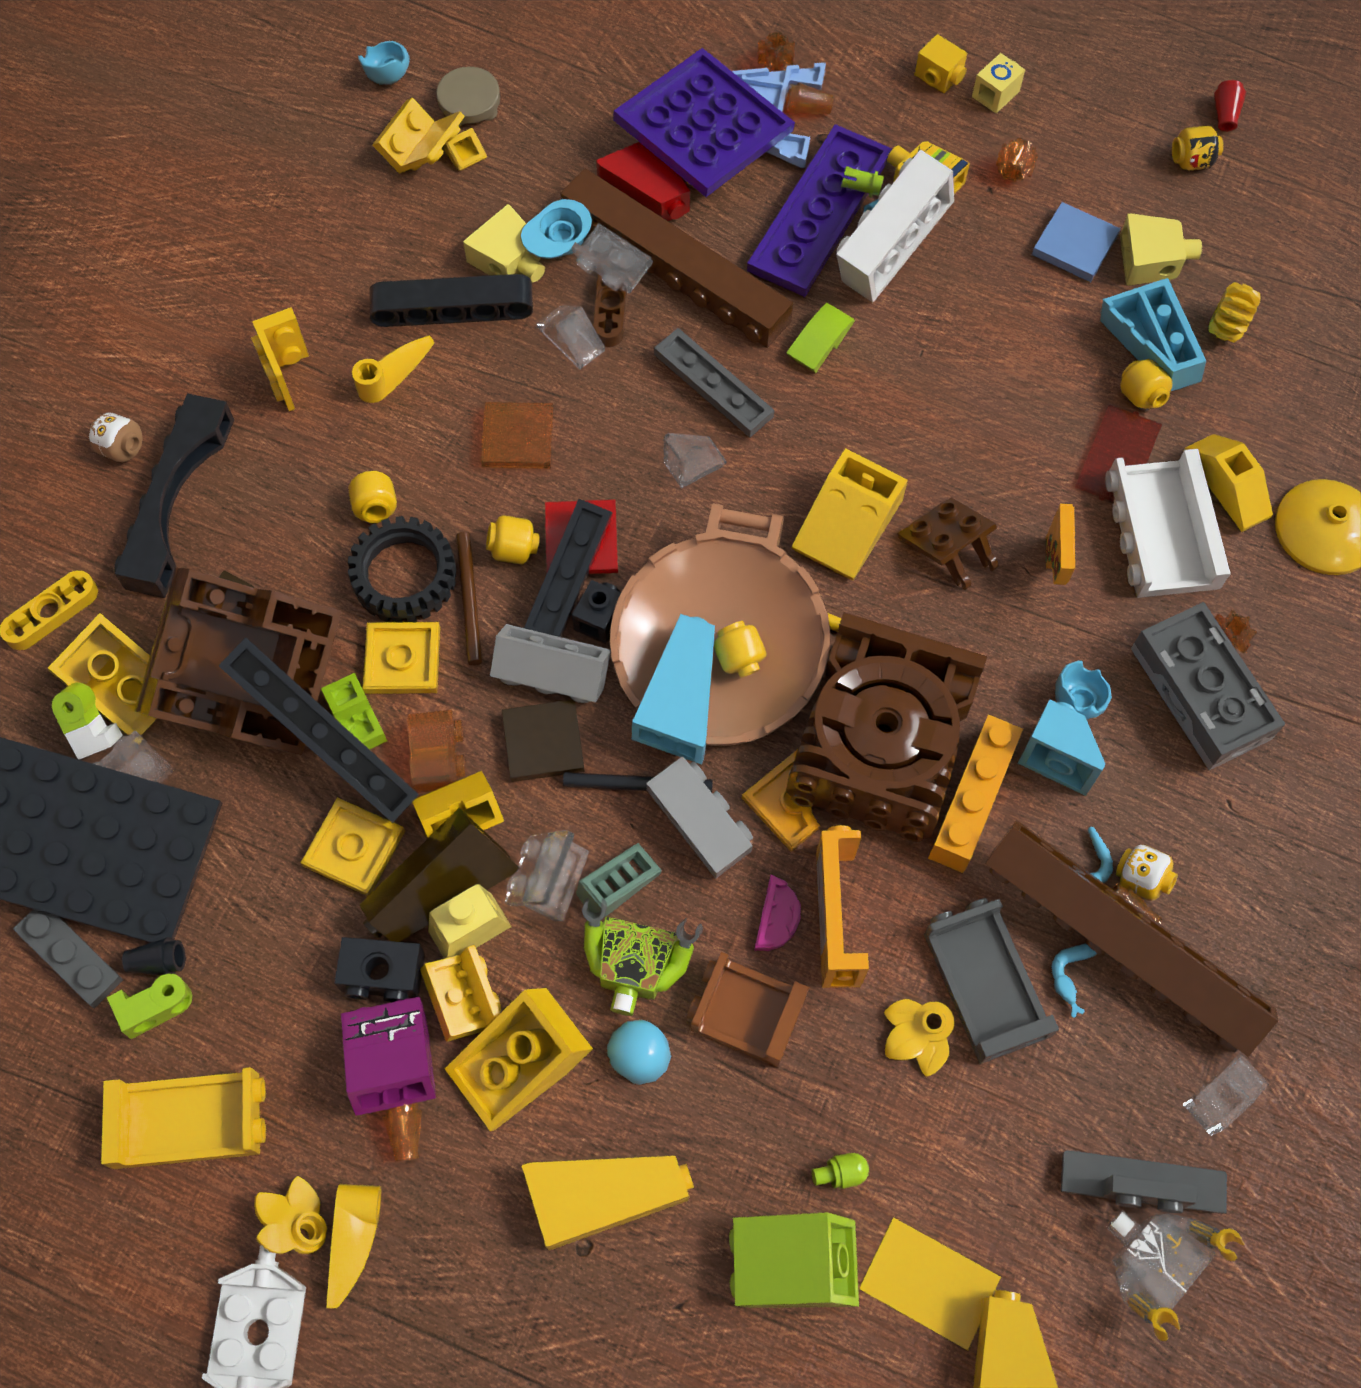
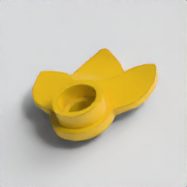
(914, 1037)
(286, 1216)

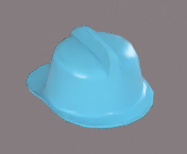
(557, 229)

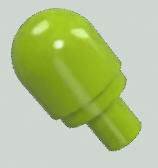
(842, 1171)

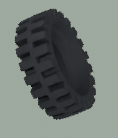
(393, 534)

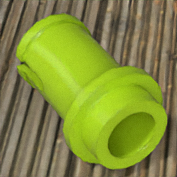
(865, 181)

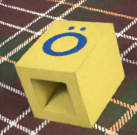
(998, 83)

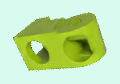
(152, 1006)

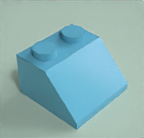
(1064, 748)

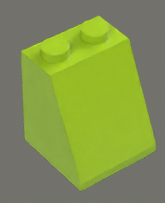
(794, 1261)

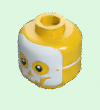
(1146, 872)

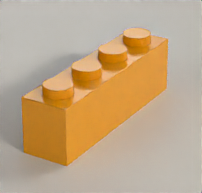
(975, 794)

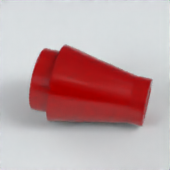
(1229, 103)

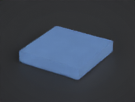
(1076, 241)

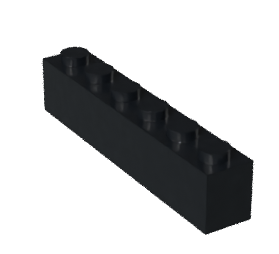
(318, 729)

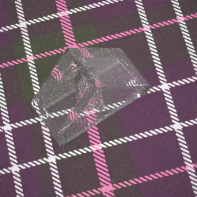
(572, 334)
(691, 457)

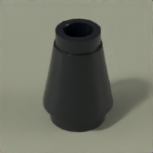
(155, 958)

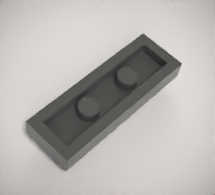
(68, 956)

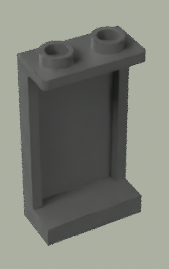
(987, 981)

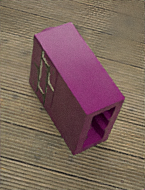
(387, 1056)

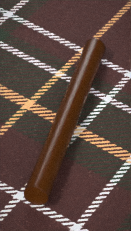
(469, 600)

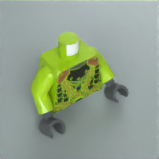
(635, 957)

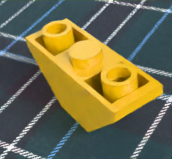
(1235, 479)

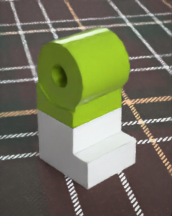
(82, 721)

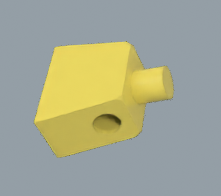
(499, 248)
(1155, 248)
(466, 921)

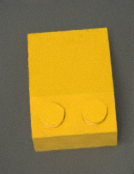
(111, 668)
(518, 1057)

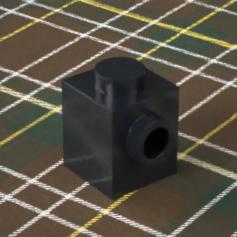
(595, 610)

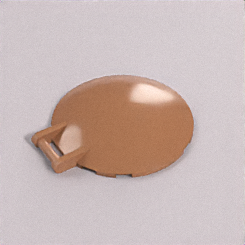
(728, 581)

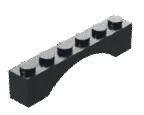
(198, 433)

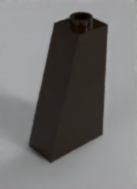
(437, 871)

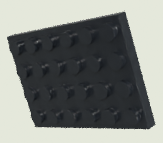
(98, 842)

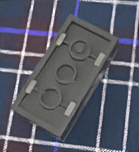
(1207, 686)

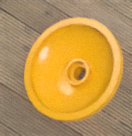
(1312, 531)

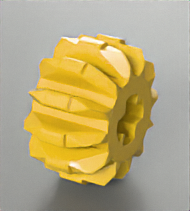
(1234, 312)

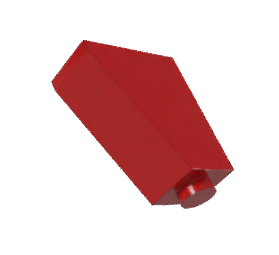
(646, 180)

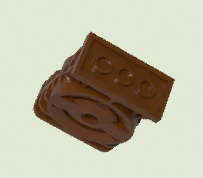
(892, 681)

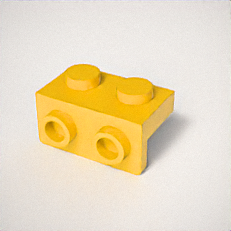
(461, 994)

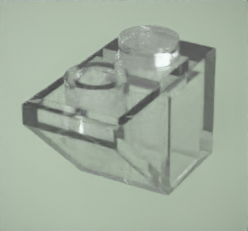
(1226, 1095)

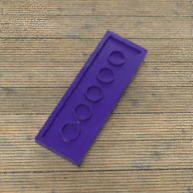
(816, 212)

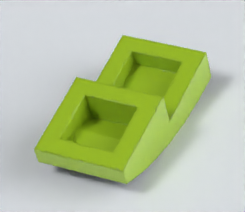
(820, 336)
(354, 711)

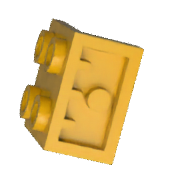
(415, 137)
(279, 344)

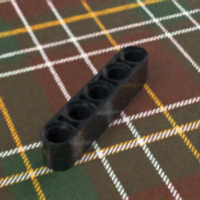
(451, 300)

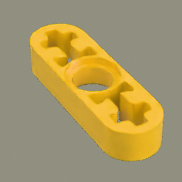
(52, 594)

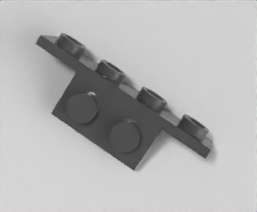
(1143, 1181)

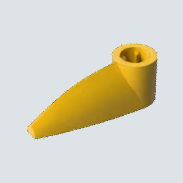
(379, 378)
(352, 1237)

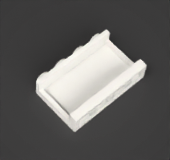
(1167, 526)

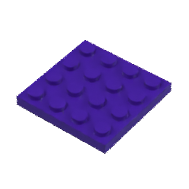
(703, 121)

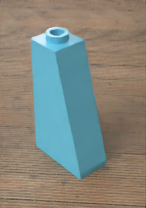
(677, 698)

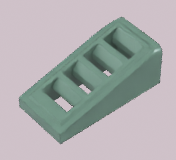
(596, 880)

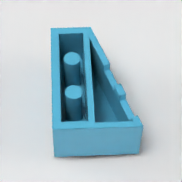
(1155, 328)

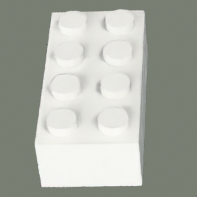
(895, 225)

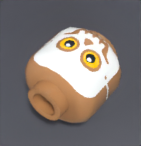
(115, 437)

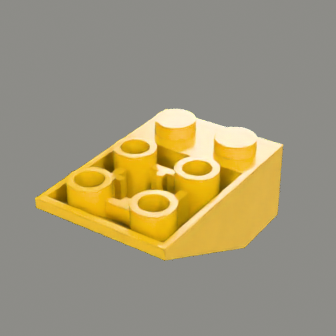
(850, 514)

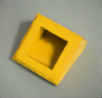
(465, 149)

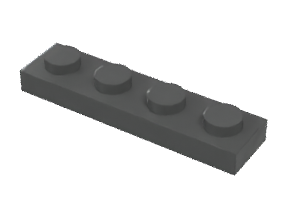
(714, 382)

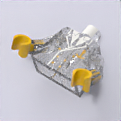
(1163, 1262)

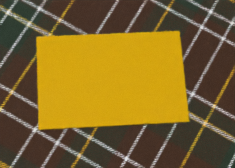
(929, 1283)

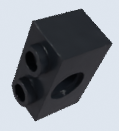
(361, 956)

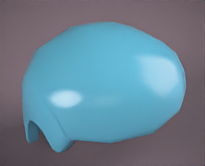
(385, 62)
(1083, 689)
(639, 1051)

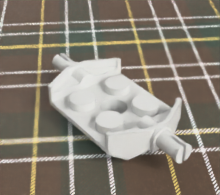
(251, 1295)

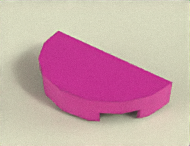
(779, 916)

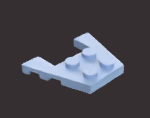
(774, 88)

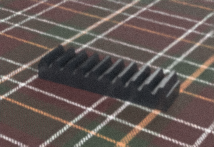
(569, 569)

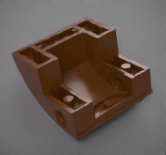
(202, 626)

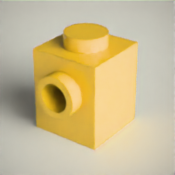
(941, 64)

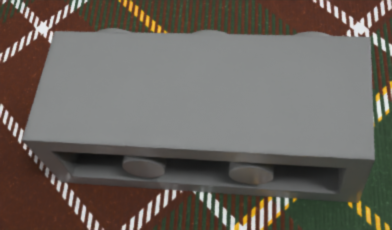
(550, 663)
(700, 816)

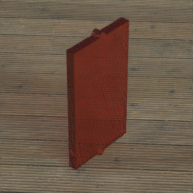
(1118, 436)

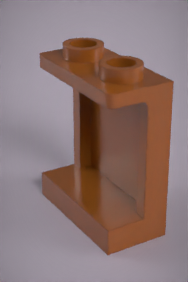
(747, 1010)

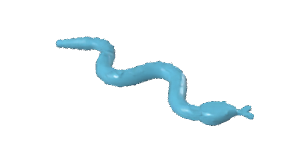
(1063, 984)

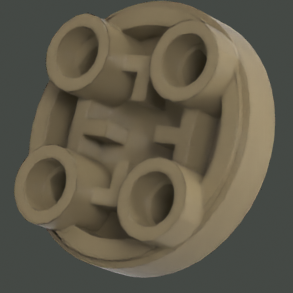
(471, 92)

